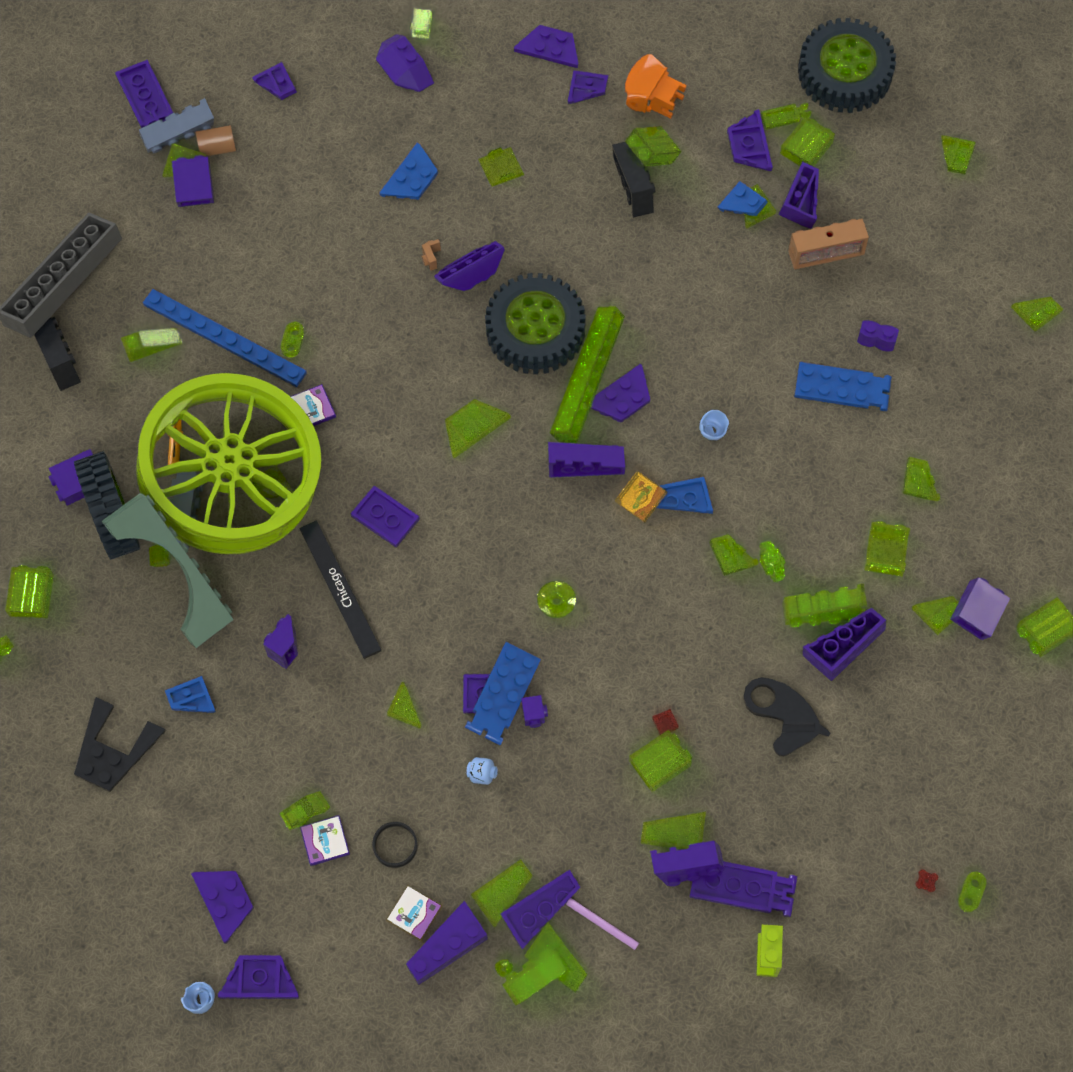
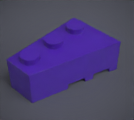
(802, 197)
(688, 863)

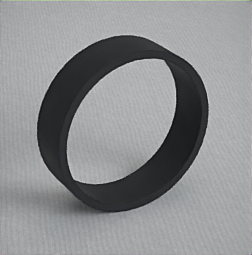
(392, 824)

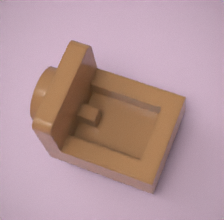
(428, 256)

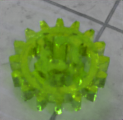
(772, 561)

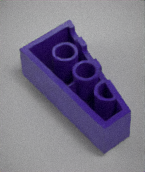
(585, 460)
(840, 647)
(450, 942)

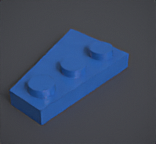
(687, 496)

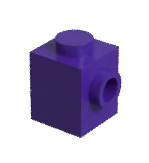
(534, 711)

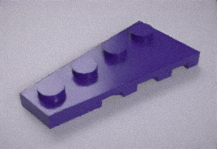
(536, 909)

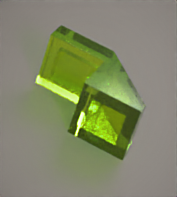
(302, 810)

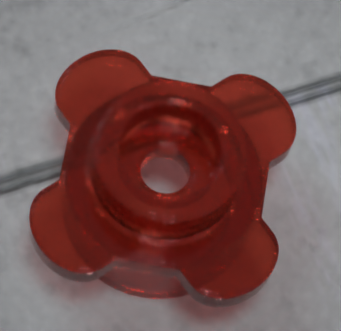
(921, 884)

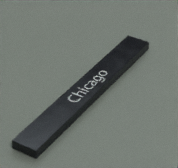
(340, 589)

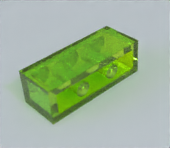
(535, 975)

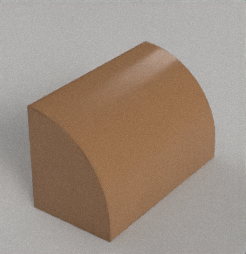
(216, 141)

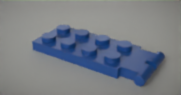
(842, 386)
(503, 692)

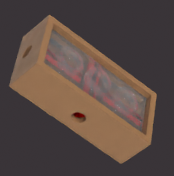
(828, 243)

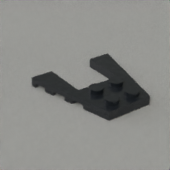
(104, 764)

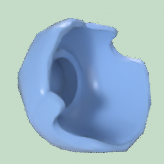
(714, 419)
(206, 996)

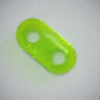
(291, 340)
(971, 892)

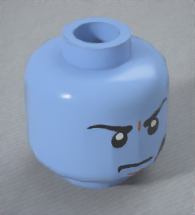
(481, 770)

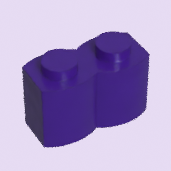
(877, 335)

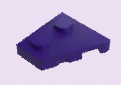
(276, 81)
(586, 86)

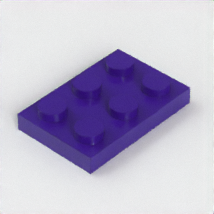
(385, 516)

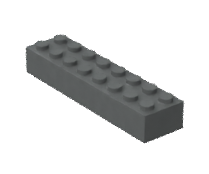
(59, 275)

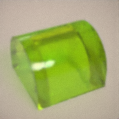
(158, 556)

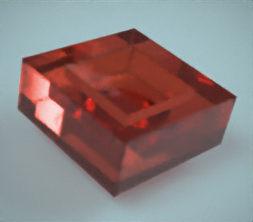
(665, 721)

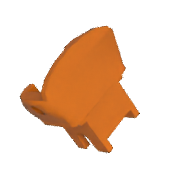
(651, 82)

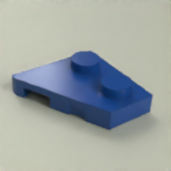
(743, 200)
(190, 697)

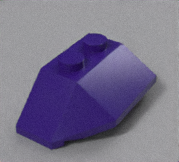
(403, 64)
(472, 267)

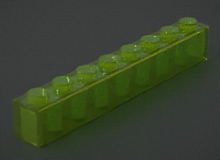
(587, 375)

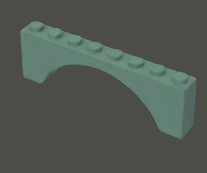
(141, 521)

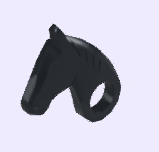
(798, 717)

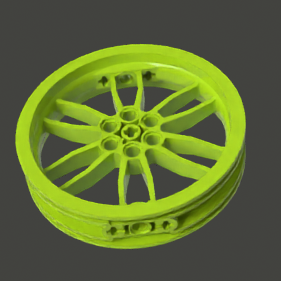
(229, 461)

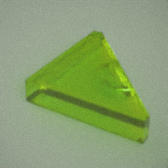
(403, 708)

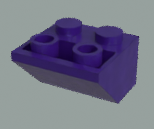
(282, 643)

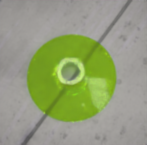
(556, 590)

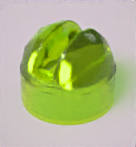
(504, 963)

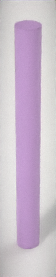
(602, 923)

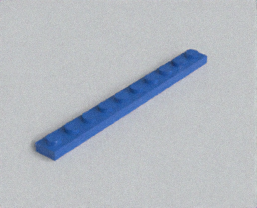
(224, 338)

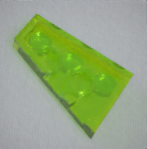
(674, 831)
(502, 891)
(548, 938)

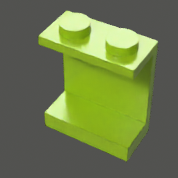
(769, 950)

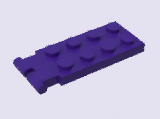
(144, 93)
(747, 889)

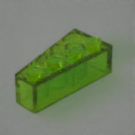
(824, 606)

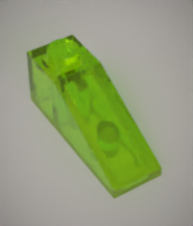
(150, 342)

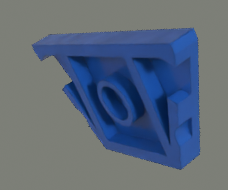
(412, 176)

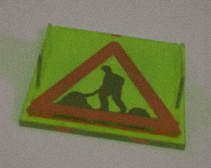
(500, 166)

